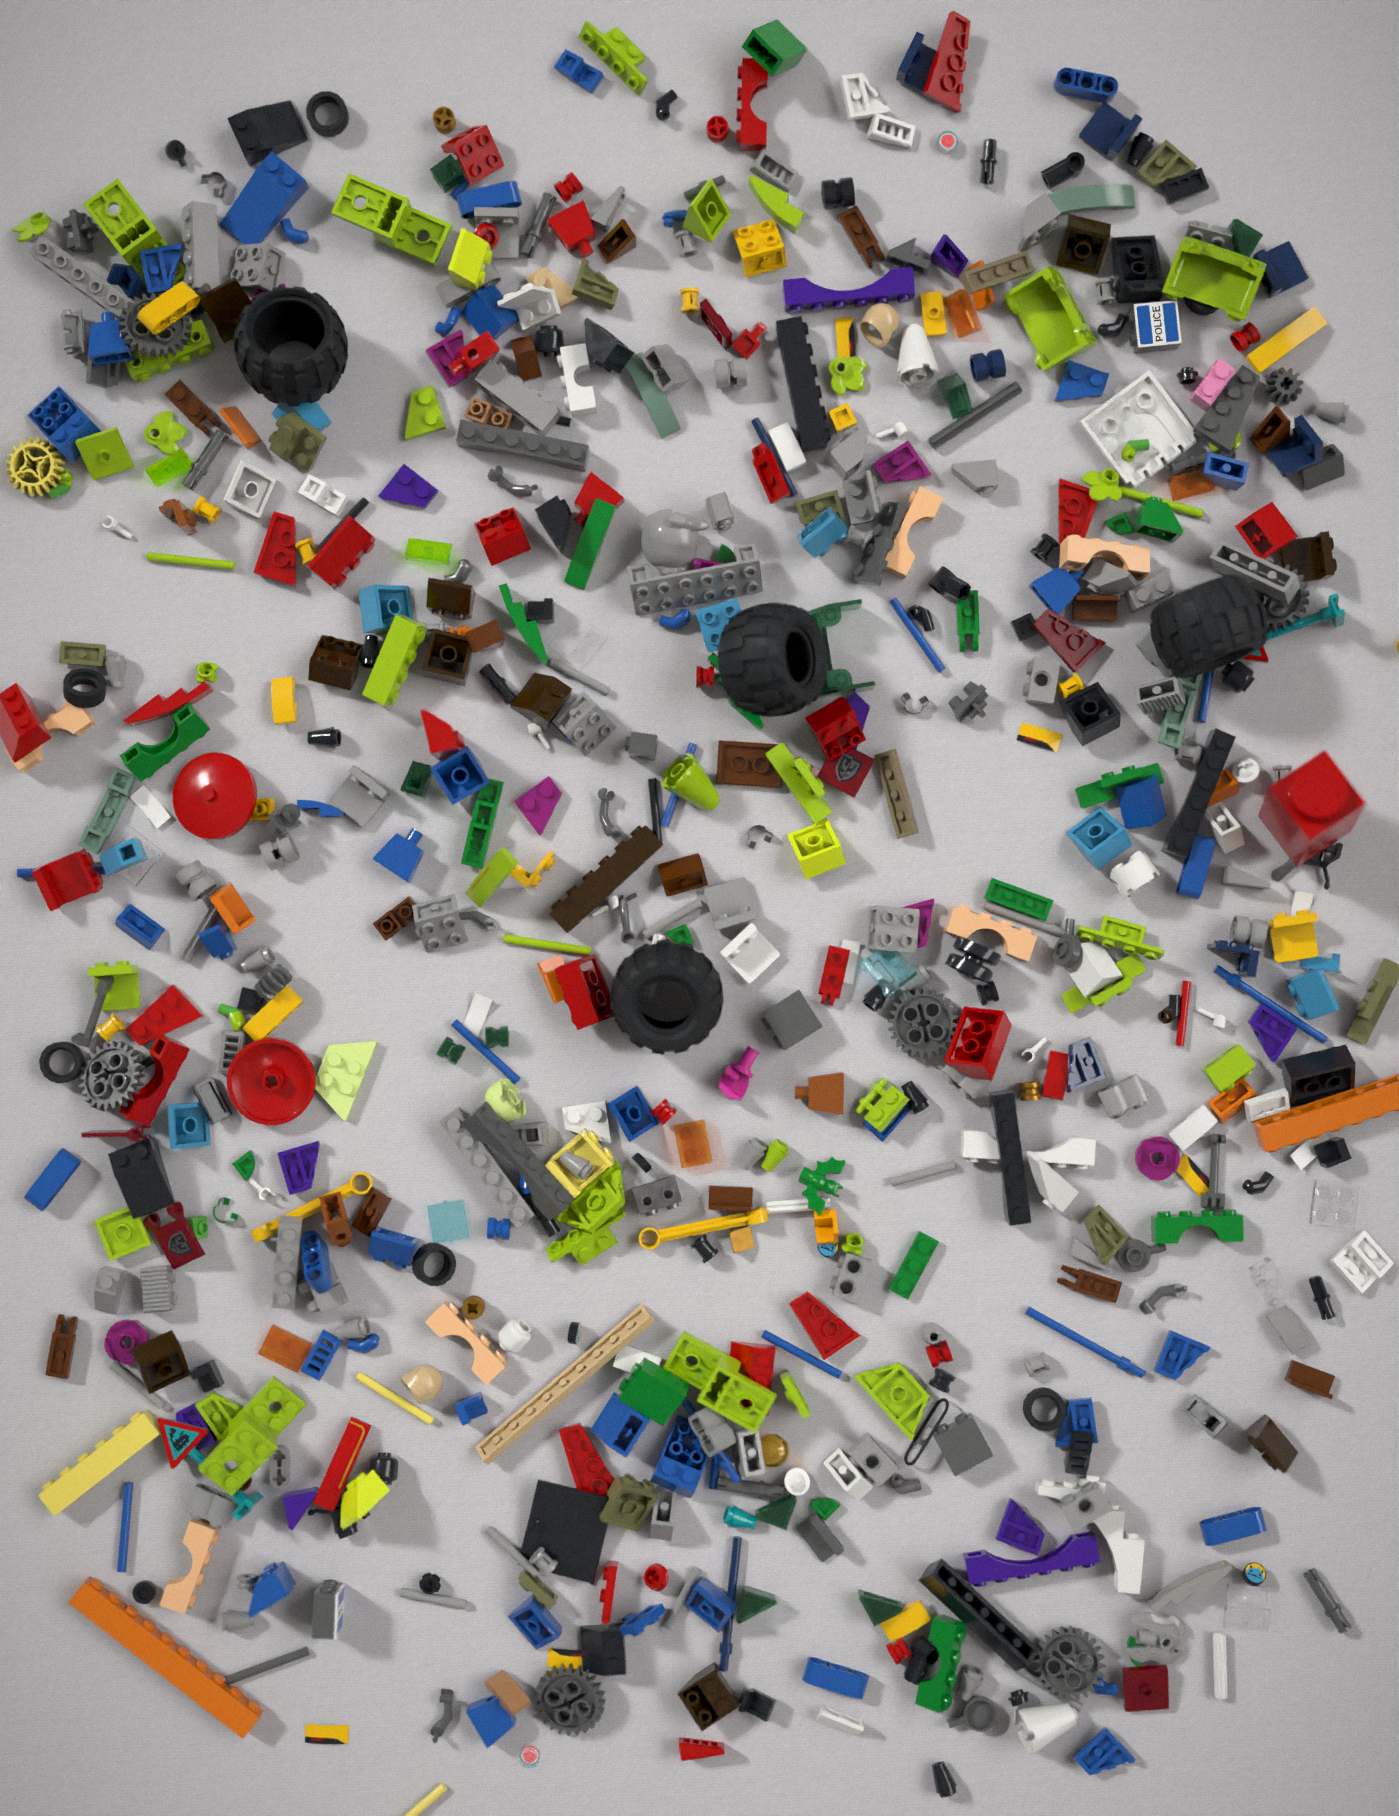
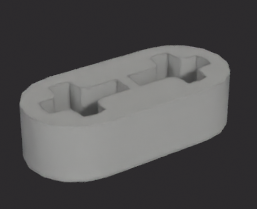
(285, 1467)

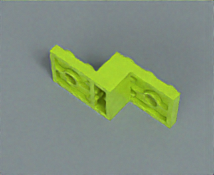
(391, 219)
(129, 228)
(719, 1381)
(252, 1435)

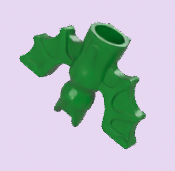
(817, 1181)

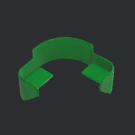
(226, 1202)

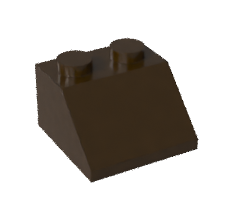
(1083, 244)
(450, 598)
(447, 657)
(542, 699)
(160, 1361)

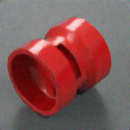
(568, 187)
(1245, 337)
(934, 1356)

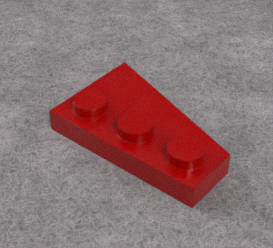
(1074, 510)
(278, 550)
(163, 1016)
(821, 1325)

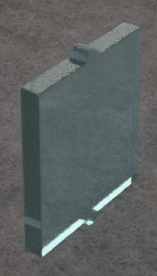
(448, 1221)

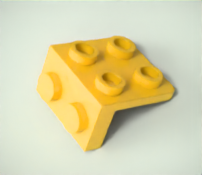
(1293, 936)

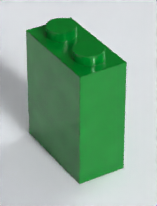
(774, 47)
(652, 1391)

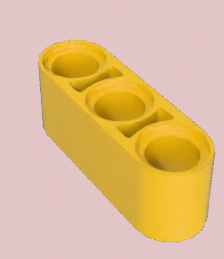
(168, 307)
(273, 1014)

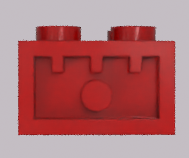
(475, 153)

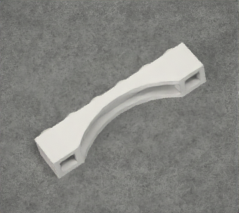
(1073, 1150)

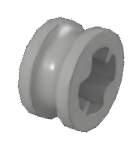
(246, 1581)

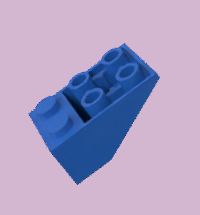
(63, 422)
(680, 1460)

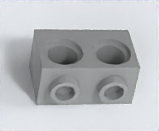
(856, 1277)

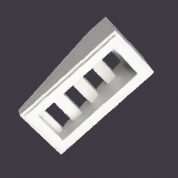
(881, 136)

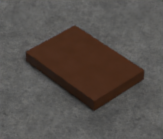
(746, 765)

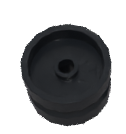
(974, 956)

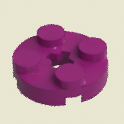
(1166, 1149)
(113, 1341)

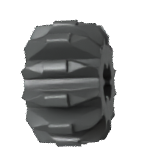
(1288, 379)
(273, 982)

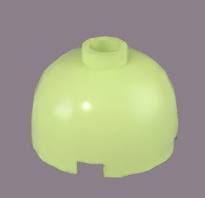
(504, 1100)

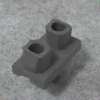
(82, 230)
(972, 705)
(283, 819)

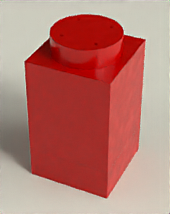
(1311, 808)

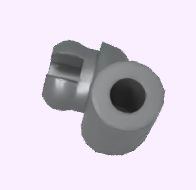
(462, 572)
(903, 1486)

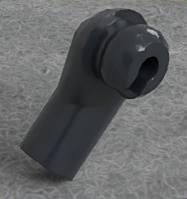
(663, 103)
(1113, 329)
(922, 615)
(1258, 1186)

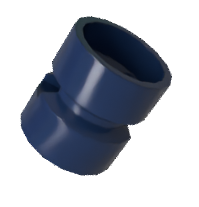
(985, 366)

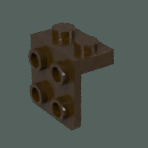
(225, 306)
(1311, 557)

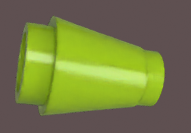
(775, 1154)

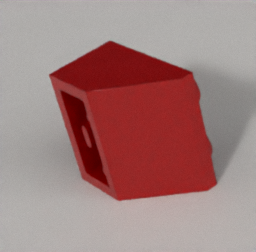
(1266, 531)
(502, 536)
(835, 728)

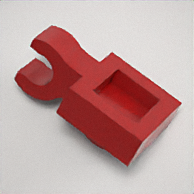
(747, 342)

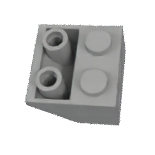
(1037, 221)
(848, 455)

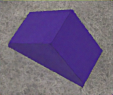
(948, 257)
(297, 1503)

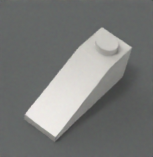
(1050, 1184)

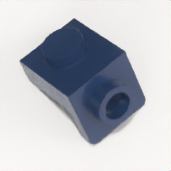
(126, 278)

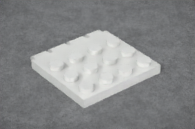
(1164, 429)

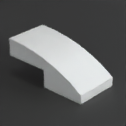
(787, 447)
(323, 495)
(1193, 1127)

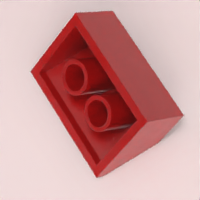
(342, 553)
(20, 723)
(441, 736)
(585, 991)
(978, 1042)
(756, 1364)

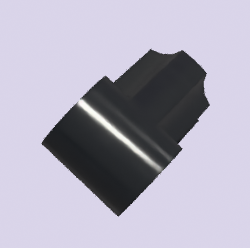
(1062, 171)
(947, 583)
(923, 1656)

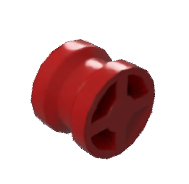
(717, 123)
(705, 677)
(663, 1112)
(898, 1650)

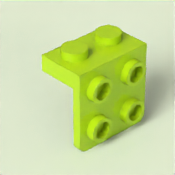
(125, 988)

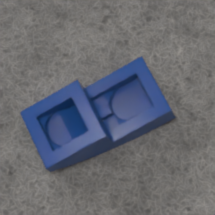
(578, 71)
(325, 810)

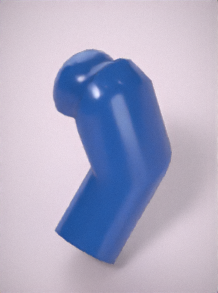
(671, 216)
(293, 235)
(451, 321)
(677, 621)
(366, 1345)
(1105, 1688)

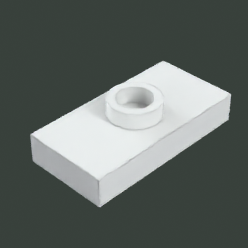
(1267, 1104)

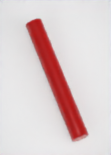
(1182, 1018)

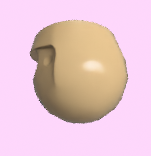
(884, 319)
(423, 1383)

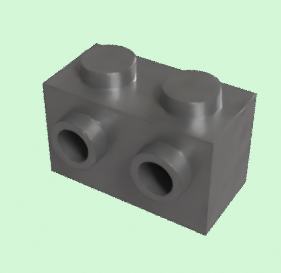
(657, 1195)

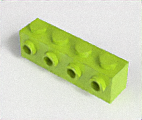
(198, 345)
(394, 660)

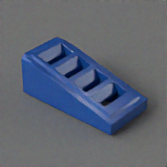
(312, 1372)

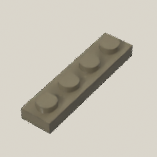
(997, 272)
(896, 793)

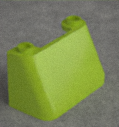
(1214, 277)
(1050, 318)

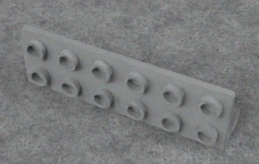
(696, 585)

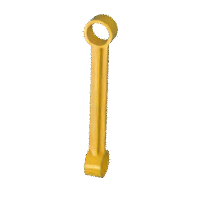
(309, 1208)
(752, 1217)

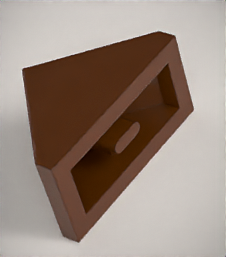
(617, 242)
(526, 358)
(1271, 431)
(485, 637)

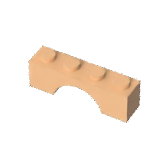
(923, 508)
(1077, 552)
(70, 719)
(1016, 942)
(448, 1321)
(180, 1591)

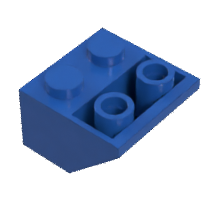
(619, 1425)

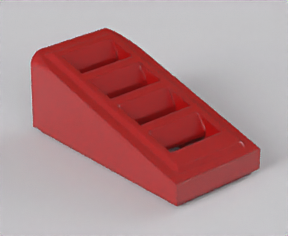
(697, 1748)

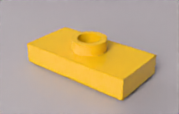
(933, 314)

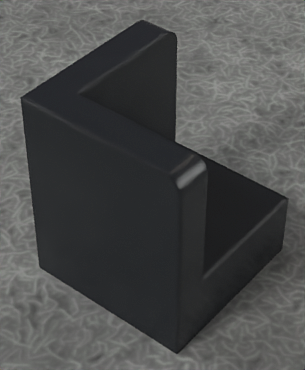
(541, 611)
(1332, 1152)
(208, 1376)

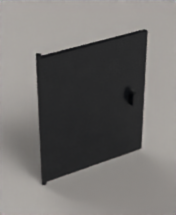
(567, 1529)

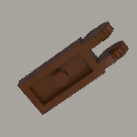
(860, 235)
(191, 406)
(1092, 1284)
(61, 1348)

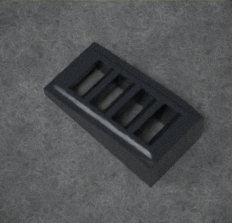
(1080, 1463)

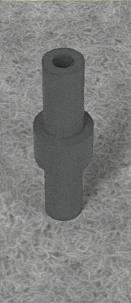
(694, 191)

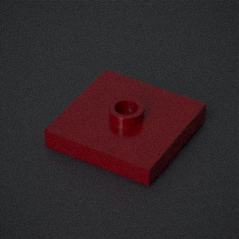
(715, 324)
(1145, 1688)

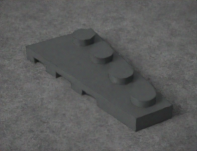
(1227, 412)
(881, 542)

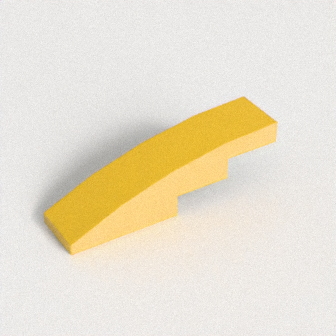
(1286, 340)

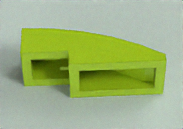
(776, 204)

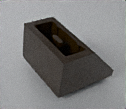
(335, 662)
(1269, 1439)
(708, 1697)

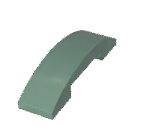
(1094, 197)
(652, 396)
(1175, 718)
(108, 812)

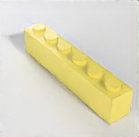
(100, 1463)

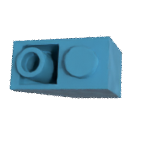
(123, 856)

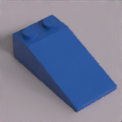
(264, 201)

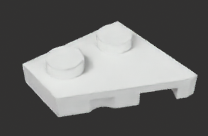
(861, 98)
(589, 1116)

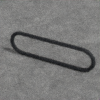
(930, 1435)

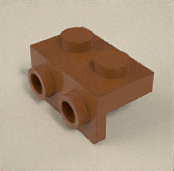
(176, 509)

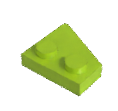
(423, 414)
(218, 1412)

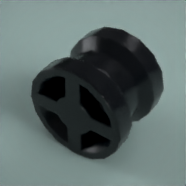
(987, 993)
(941, 1380)

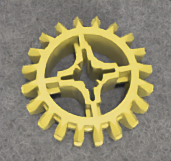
(18, 473)

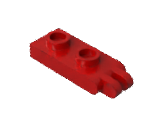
(769, 473)
(833, 973)
(607, 1594)

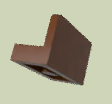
(1095, 608)
(682, 874)
(730, 1198)
(1310, 1378)

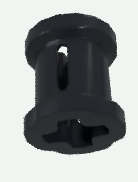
(1044, 547)
(704, 1248)

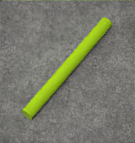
(1179, 507)
(188, 560)
(544, 944)

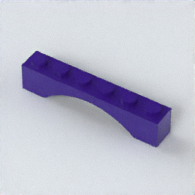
(803, 294)
(1077, 1550)

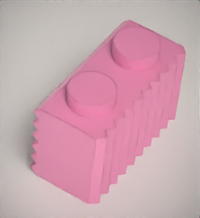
(1212, 384)

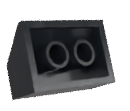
(1318, 1074)

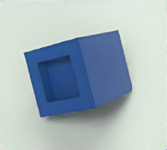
(470, 1408)

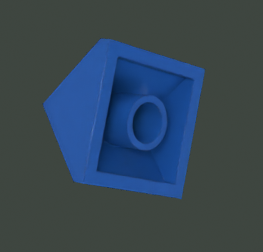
(486, 315)
(460, 775)
(1141, 802)
(632, 1113)
(711, 1604)
(536, 1623)

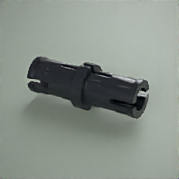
(498, 684)

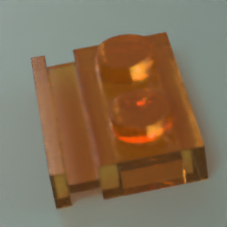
(693, 1143)
(285, 1348)

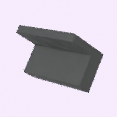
(103, 375)
(1326, 470)
(819, 1537)

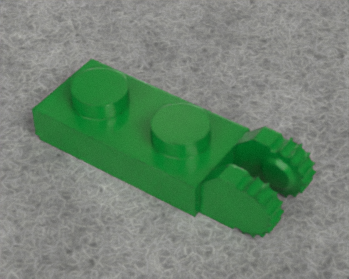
(968, 620)

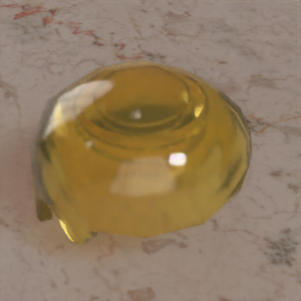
(775, 1450)

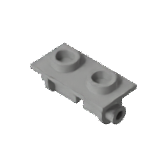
(1216, 235)
(74, 341)

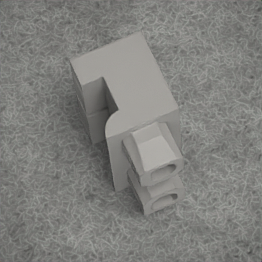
(323, 1302)

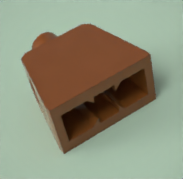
(824, 1093)
(338, 1229)

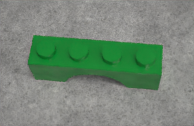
(146, 759)
(1169, 1228)
(948, 1637)

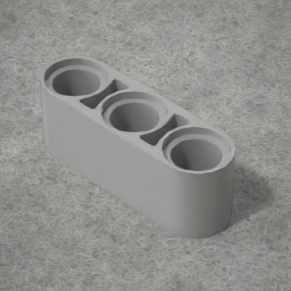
(454, 294)

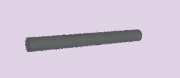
(265, 1666)

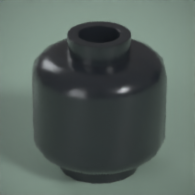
(549, 340)
(1237, 676)
(385, 1467)

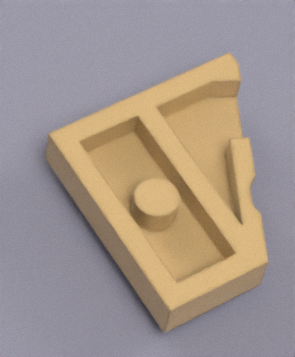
(546, 278)

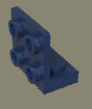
(916, 64)
(1109, 131)
(1282, 269)
(1299, 450)
(1248, 961)

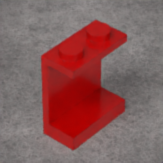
(67, 879)

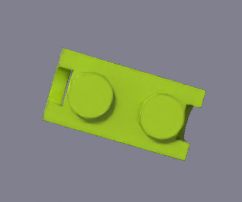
(1228, 1068)

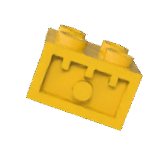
(760, 248)
(534, 879)

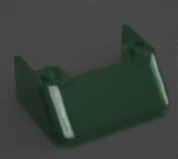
(838, 680)

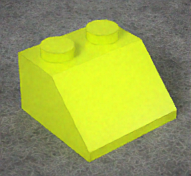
(469, 260)
(816, 849)
(360, 1497)

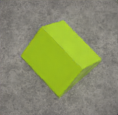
(707, 213)

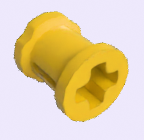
(690, 303)
(206, 510)
(307, 550)
(1069, 686)
(110, 1027)

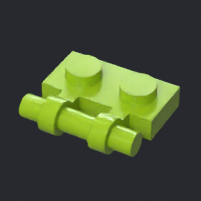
(887, 1106)

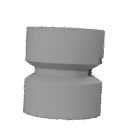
(730, 373)
(286, 848)
(195, 879)
(1248, 931)

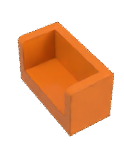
(232, 908)

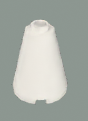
(916, 359)
(1043, 1724)

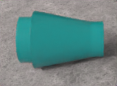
(738, 1518)

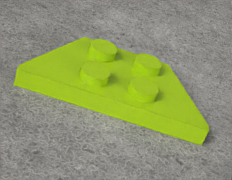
(596, 1201)
(896, 1394)

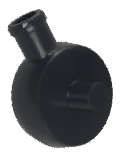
(176, 151)

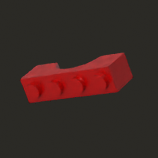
(753, 130)
(168, 1058)

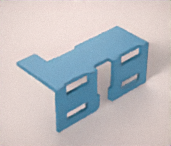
(1326, 964)

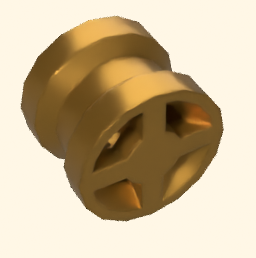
(444, 114)
(1029, 1091)
(475, 1308)

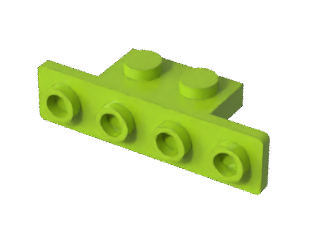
(618, 54)
(800, 781)
(1121, 934)
(1128, 966)
(585, 1244)

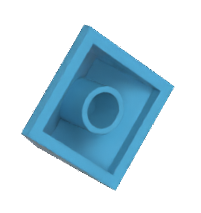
(309, 412)
(188, 1126)

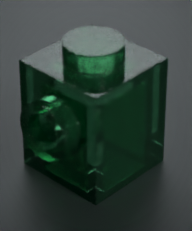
(447, 173)

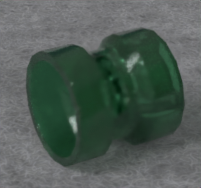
(495, 1037)
(455, 1053)

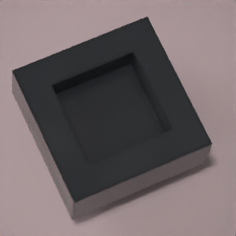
(1023, 628)
(250, 1000)

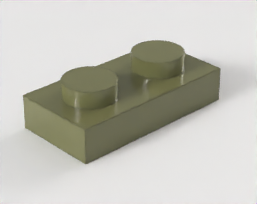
(82, 654)
(543, 1593)

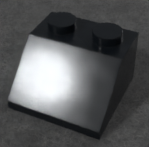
(605, 348)
(556, 521)
(1090, 713)
(603, 1649)

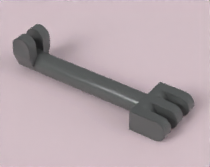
(104, 987)
(1213, 1195)

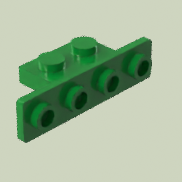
(1104, 790)

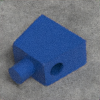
(106, 344)
(1057, 588)
(401, 855)
(490, 1719)

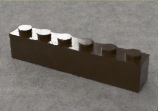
(606, 879)

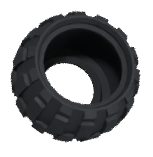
(286, 317)
(1208, 626)
(772, 659)
(666, 963)

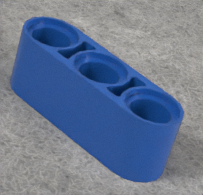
(1076, 90)
(497, 195)
(1196, 867)
(52, 1179)
(316, 1262)
(1232, 1526)
(835, 1678)

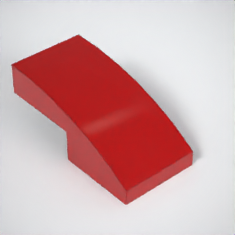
(1056, 1076)

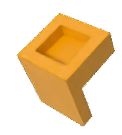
(826, 1227)

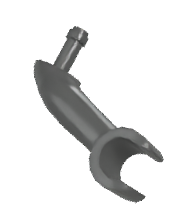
(522, 490)
(606, 824)
(1280, 872)
(624, 914)
(486, 921)
(1147, 1305)
(438, 1729)

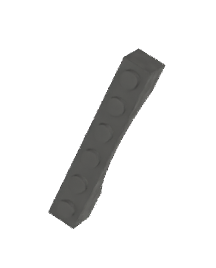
(498, 439)
(492, 1130)

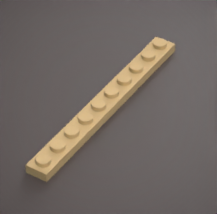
(564, 1384)

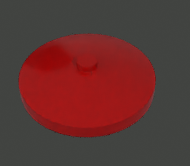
(214, 796)
(271, 1081)

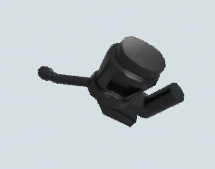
(1323, 859)
(336, 1516)

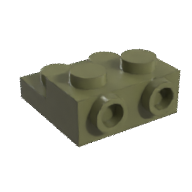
(296, 441)
(629, 1502)

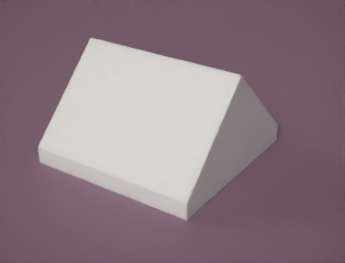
(249, 489)
(1093, 969)

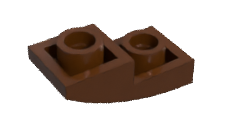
(395, 919)

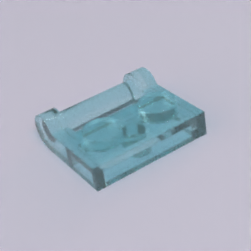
(895, 965)

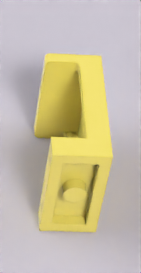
(587, 1146)

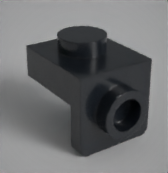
(757, 1704)

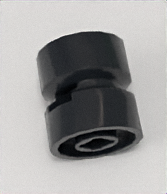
(838, 193)

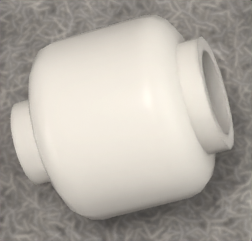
(514, 1336)

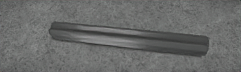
(978, 413)

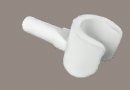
(899, 428)
(115, 527)
(535, 729)
(613, 902)
(1219, 1020)
(1034, 1049)
(263, 1192)

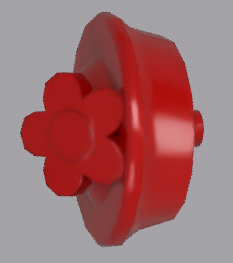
(488, 233)
(656, 1577)

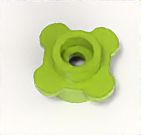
(206, 667)
(853, 1243)

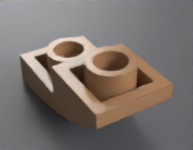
(485, 413)
(508, 1691)

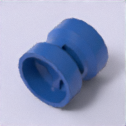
(500, 1229)

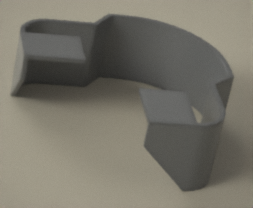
(204, 180)
(922, 700)
(767, 838)

